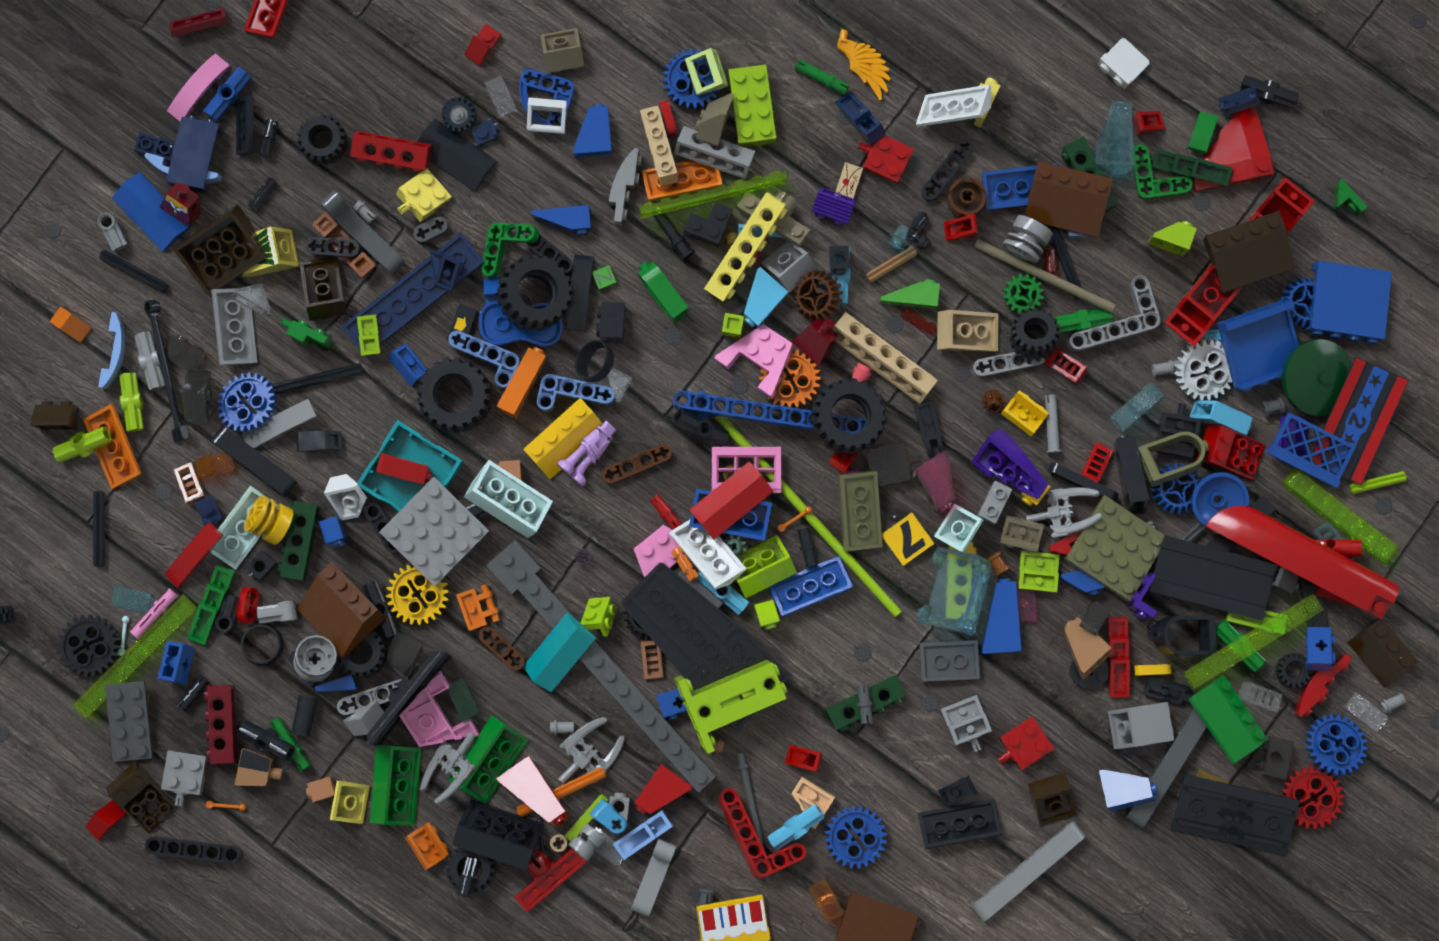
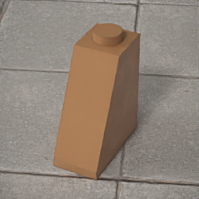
(1085, 648)

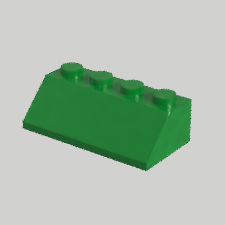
(1228, 719)
(492, 756)
(395, 785)

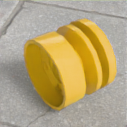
(268, 520)

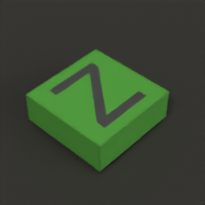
(604, 277)

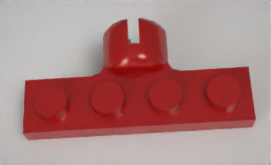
(547, 876)

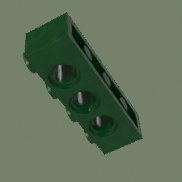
(1081, 149)
(307, 532)
(891, 685)

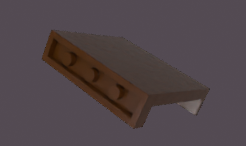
(875, 921)

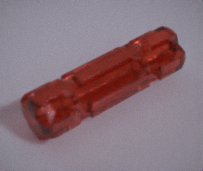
(918, 320)

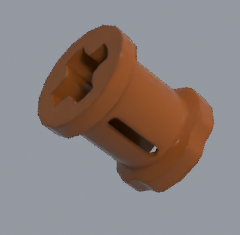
(998, 563)

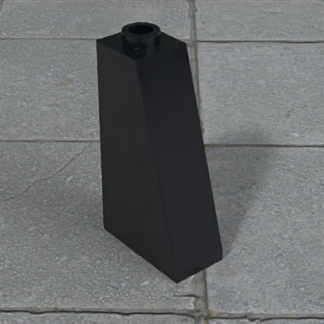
(1131, 475)

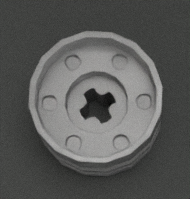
(1028, 238)
(324, 654)

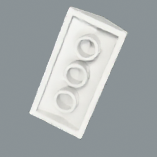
(955, 105)
(710, 556)

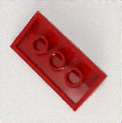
(265, 17)
(731, 500)

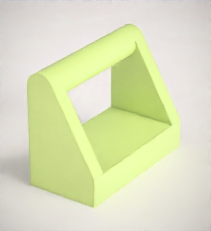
(715, 67)

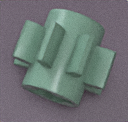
(736, 544)

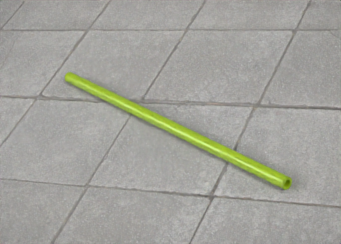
(816, 523)

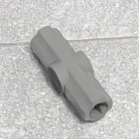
(149, 360)

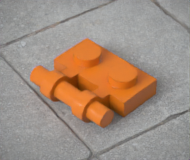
(472, 610)

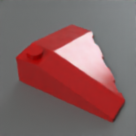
(1241, 147)

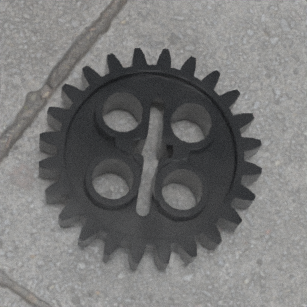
(81, 630)

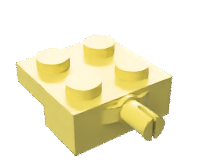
(422, 195)

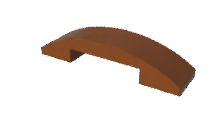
(330, 229)

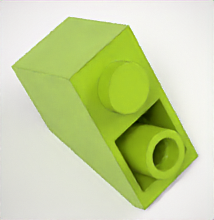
(767, 614)

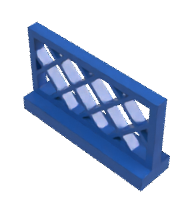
(1307, 466)

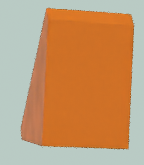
(70, 324)

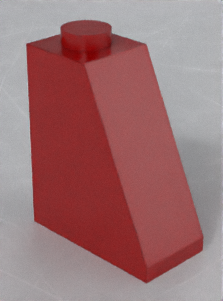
(403, 470)
(661, 790)

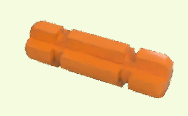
(685, 564)

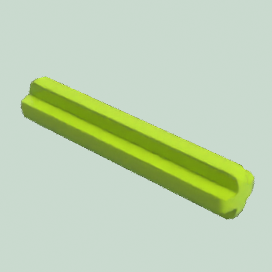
(1378, 482)

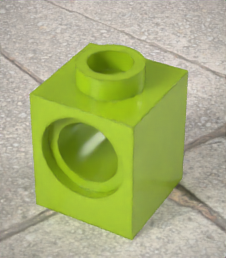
(732, 325)

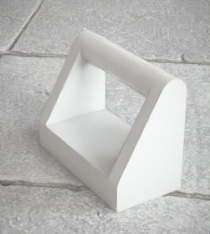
(546, 105)

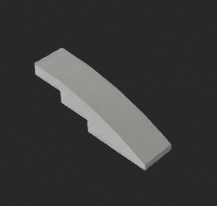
(281, 424)

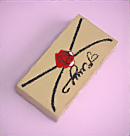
(849, 180)

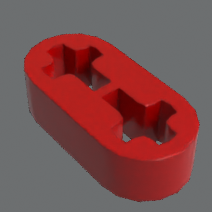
(668, 118)
(248, 605)

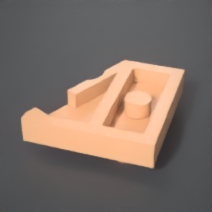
(808, 793)

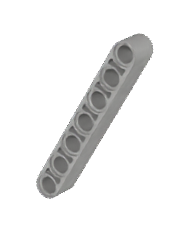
(1028, 871)

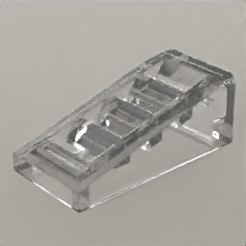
(1248, 692)

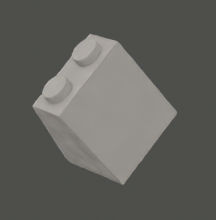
(1141, 725)

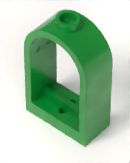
(662, 291)

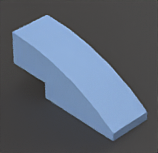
(643, 834)

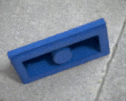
(407, 364)

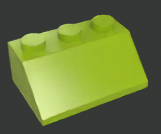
(764, 566)

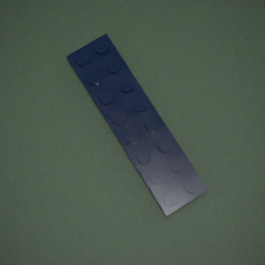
(413, 292)

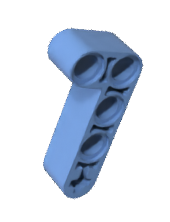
(485, 347)
(579, 386)

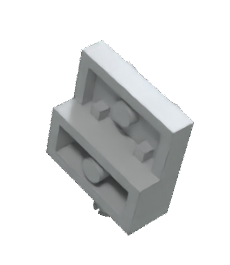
(966, 721)
(184, 774)

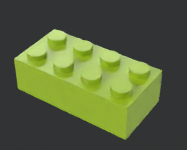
(752, 106)

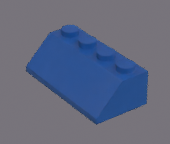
(751, 525)

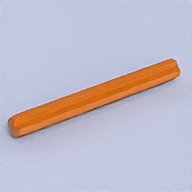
(569, 788)

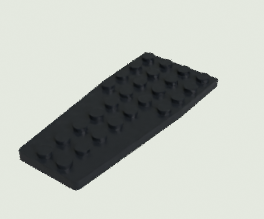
(693, 631)

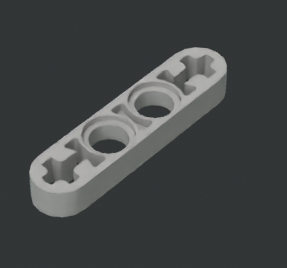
(1009, 364)
(372, 693)

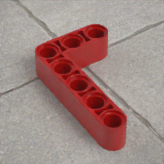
(753, 840)

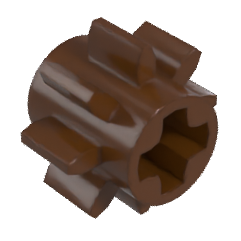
(993, 401)

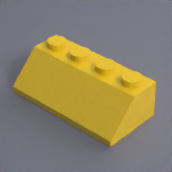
(562, 437)

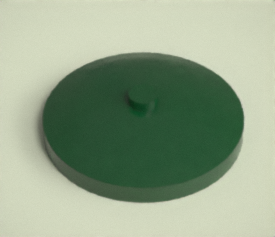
(1315, 376)

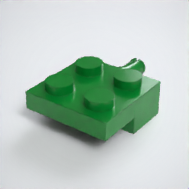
(303, 333)

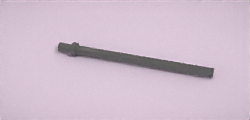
(750, 801)

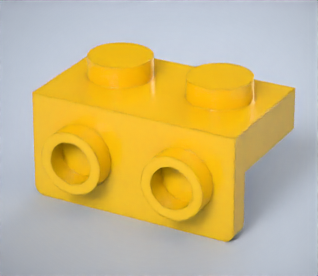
(1025, 413)

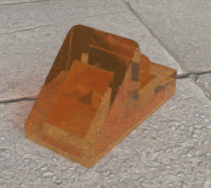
(214, 464)

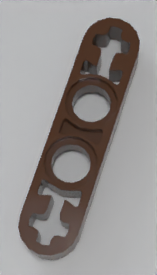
(638, 467)

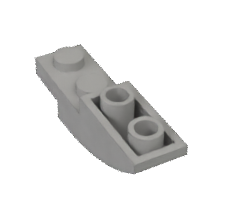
(624, 179)

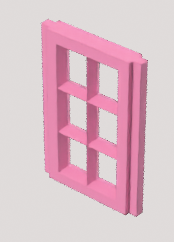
(755, 452)

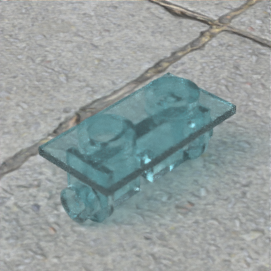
(897, 239)

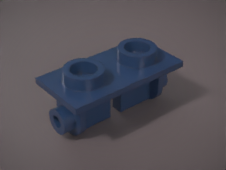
(1239, 101)

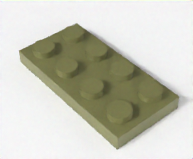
(860, 510)

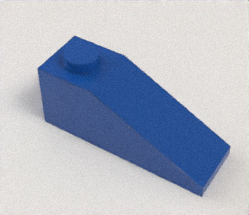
(572, 219)

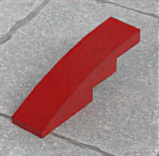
(193, 554)
(1119, 659)

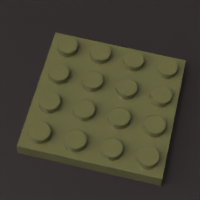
(1116, 549)

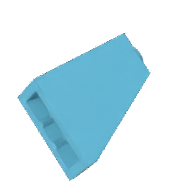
(763, 298)
(1220, 414)

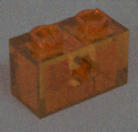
(825, 900)

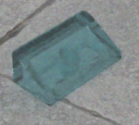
(132, 599)

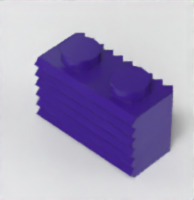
(833, 206)

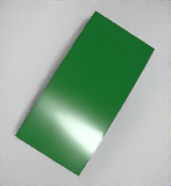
(1203, 132)

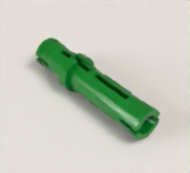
(822, 77)
(298, 756)

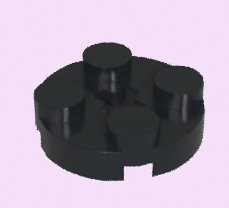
(1091, 682)

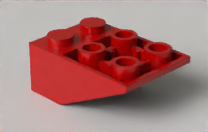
(1232, 451)

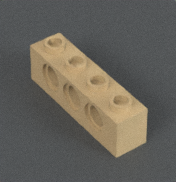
(659, 146)

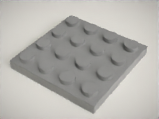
(434, 531)

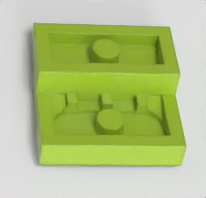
(1038, 571)

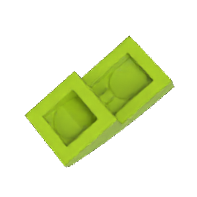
(368, 334)

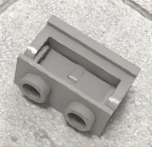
(994, 502)

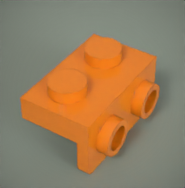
(427, 845)

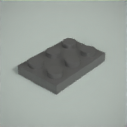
(949, 661)

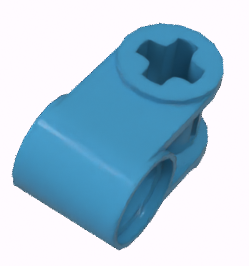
(606, 814)

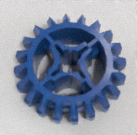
(1305, 295)
(1179, 496)

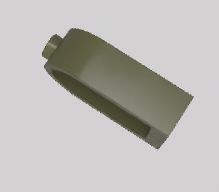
(1150, 466)

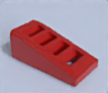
(1083, 369)
(1102, 465)

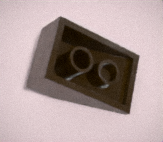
(323, 288)

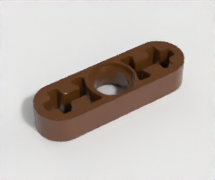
(495, 634)

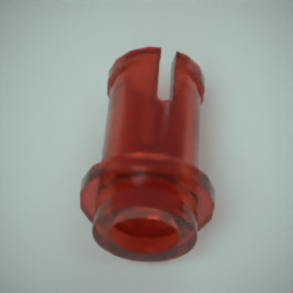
(1050, 262)

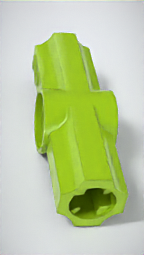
(131, 402)
(82, 444)

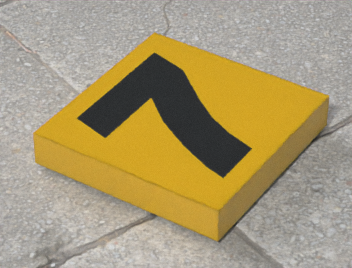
(907, 539)

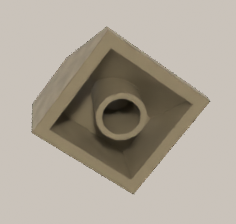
(562, 50)
(714, 120)

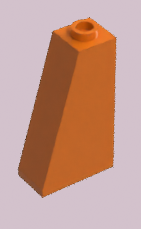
(522, 382)

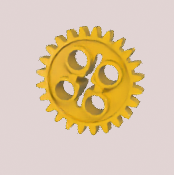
(403, 604)

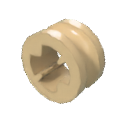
(553, 839)

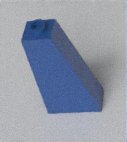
(1002, 624)

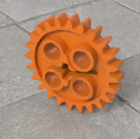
(804, 371)

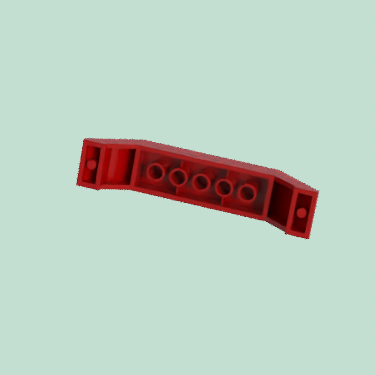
(1205, 299)

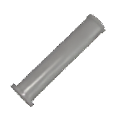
(1052, 424)

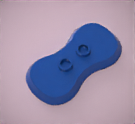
(499, 331)

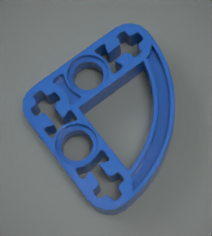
(558, 95)

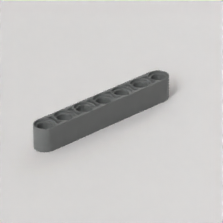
(1170, 765)

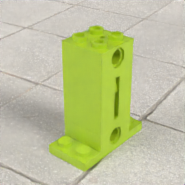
(730, 698)

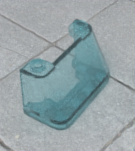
(956, 591)

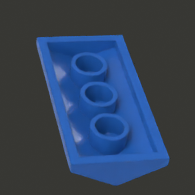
(1008, 187)
(142, 205)
(811, 586)

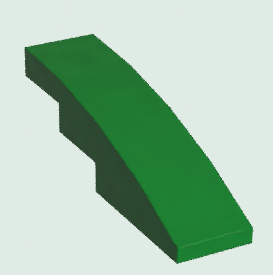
(211, 604)

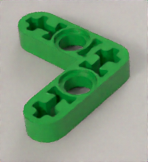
(1153, 184)
(503, 237)

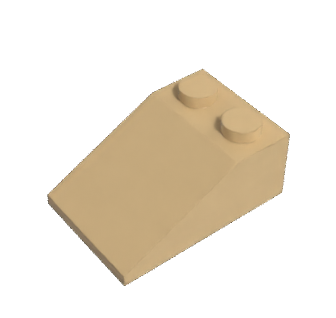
(967, 331)

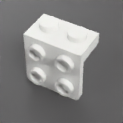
(1123, 63)

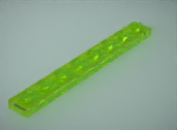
(704, 195)
(1253, 641)
(136, 654)

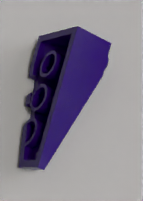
(1005, 460)

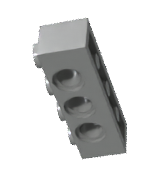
(724, 156)

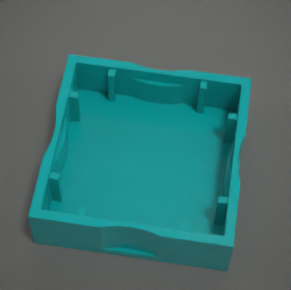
(411, 446)

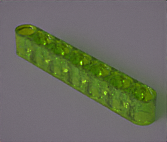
(1340, 515)

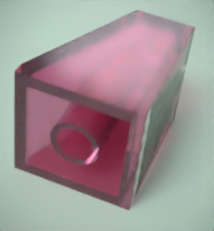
(936, 482)

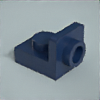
(485, 132)
(208, 510)

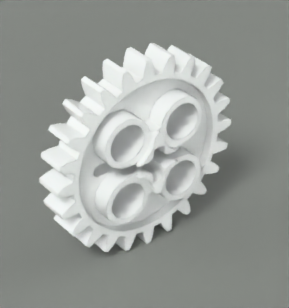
(1200, 354)

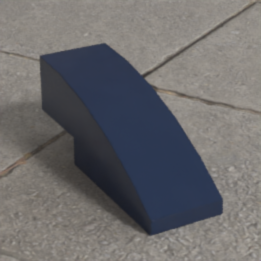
(860, 117)

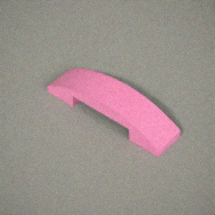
(197, 86)

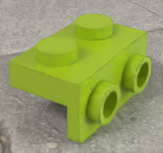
(599, 614)

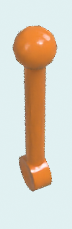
(782, 527)
(209, 804)

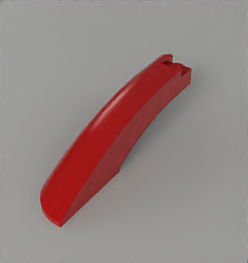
(1306, 558)

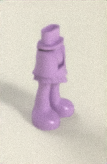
(593, 446)

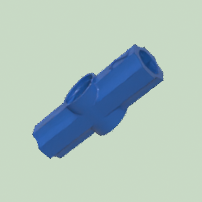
(219, 104)

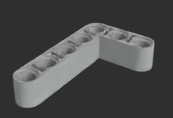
(1122, 325)

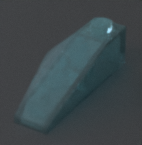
(1115, 144)

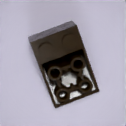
(141, 797)

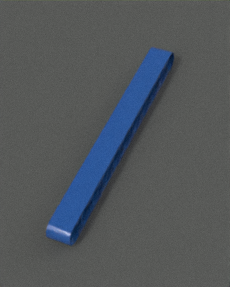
(767, 409)

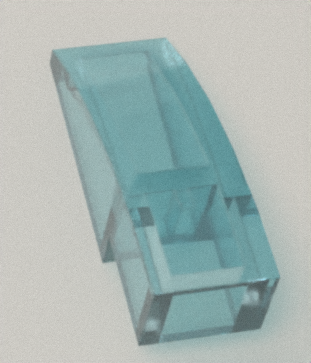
(1136, 406)

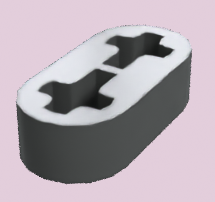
(428, 226)

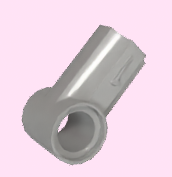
(112, 233)
(282, 612)

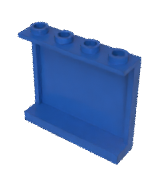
(1349, 302)
(1258, 344)

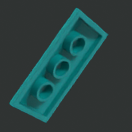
(558, 653)

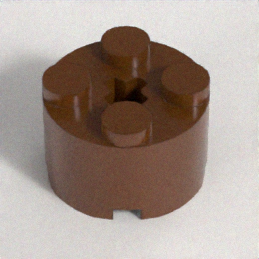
(962, 188)

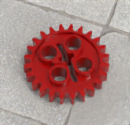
(1321, 812)

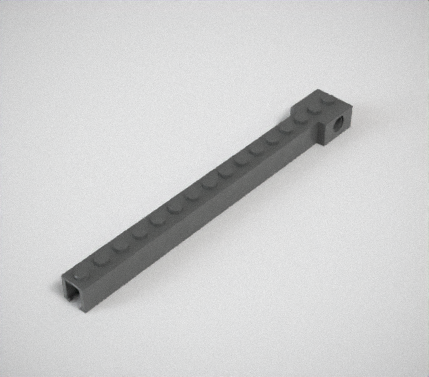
(519, 573)

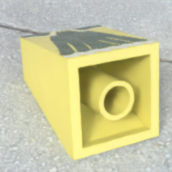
(280, 252)

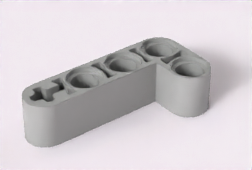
(653, 877)

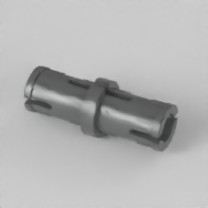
(864, 703)

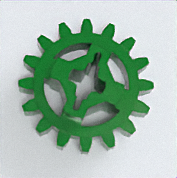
(1019, 287)

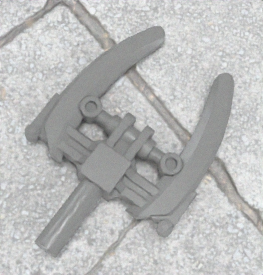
(1057, 512)
(582, 759)
(455, 760)

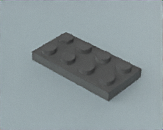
(129, 721)

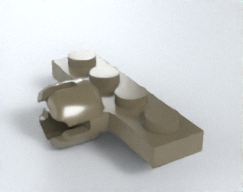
(787, 226)

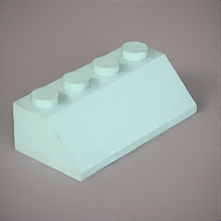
(508, 499)

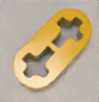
(1152, 669)

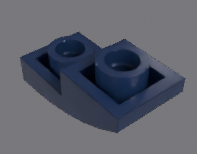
(156, 146)

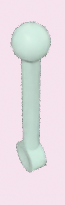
(125, 620)

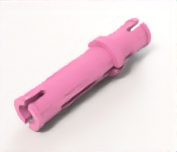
(154, 613)

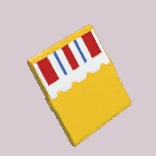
(734, 920)

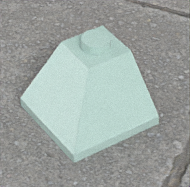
(958, 528)

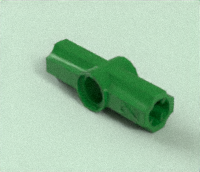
(1083, 320)
(1228, 635)

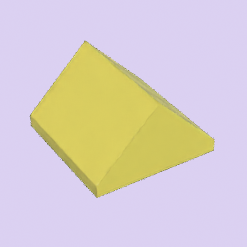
(349, 802)

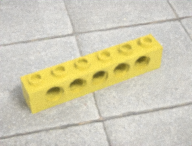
(715, 284)

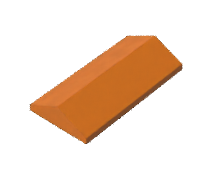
(691, 178)
(115, 457)

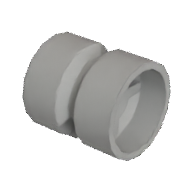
(586, 842)

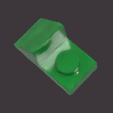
(1344, 193)

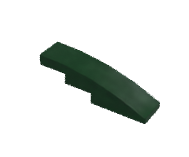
(1191, 167)

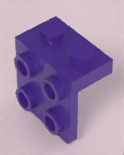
(1140, 609)

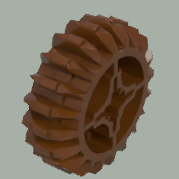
(815, 280)

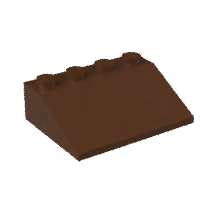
(1068, 198)
(339, 610)

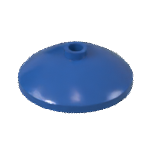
(1226, 486)

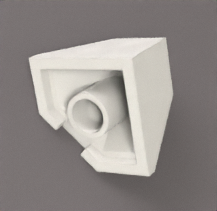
(345, 496)

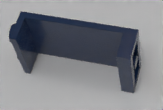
(193, 153)

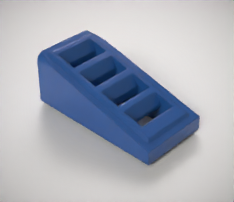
(342, 684)

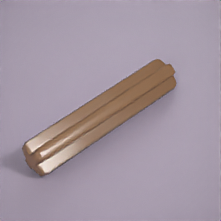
(891, 264)

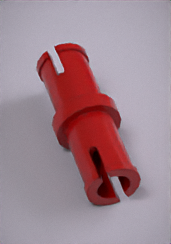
(665, 511)

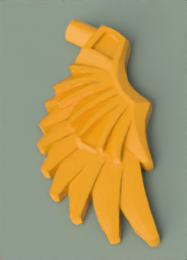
(865, 63)

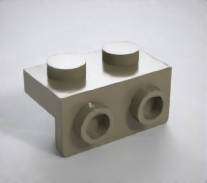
(1021, 534)

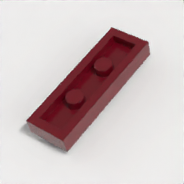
(198, 22)

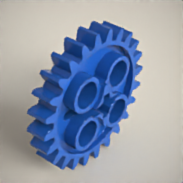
(676, 76)
(260, 390)
(1344, 731)
(841, 847)

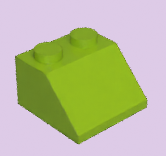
(1174, 238)

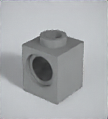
(621, 797)

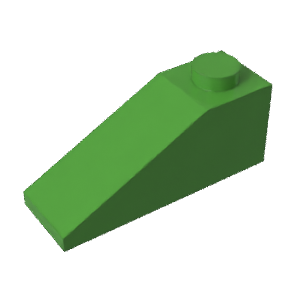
(918, 295)

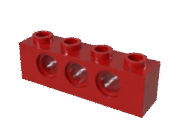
(419, 150)

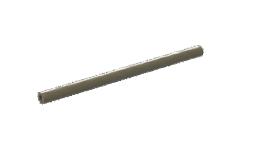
(1045, 276)

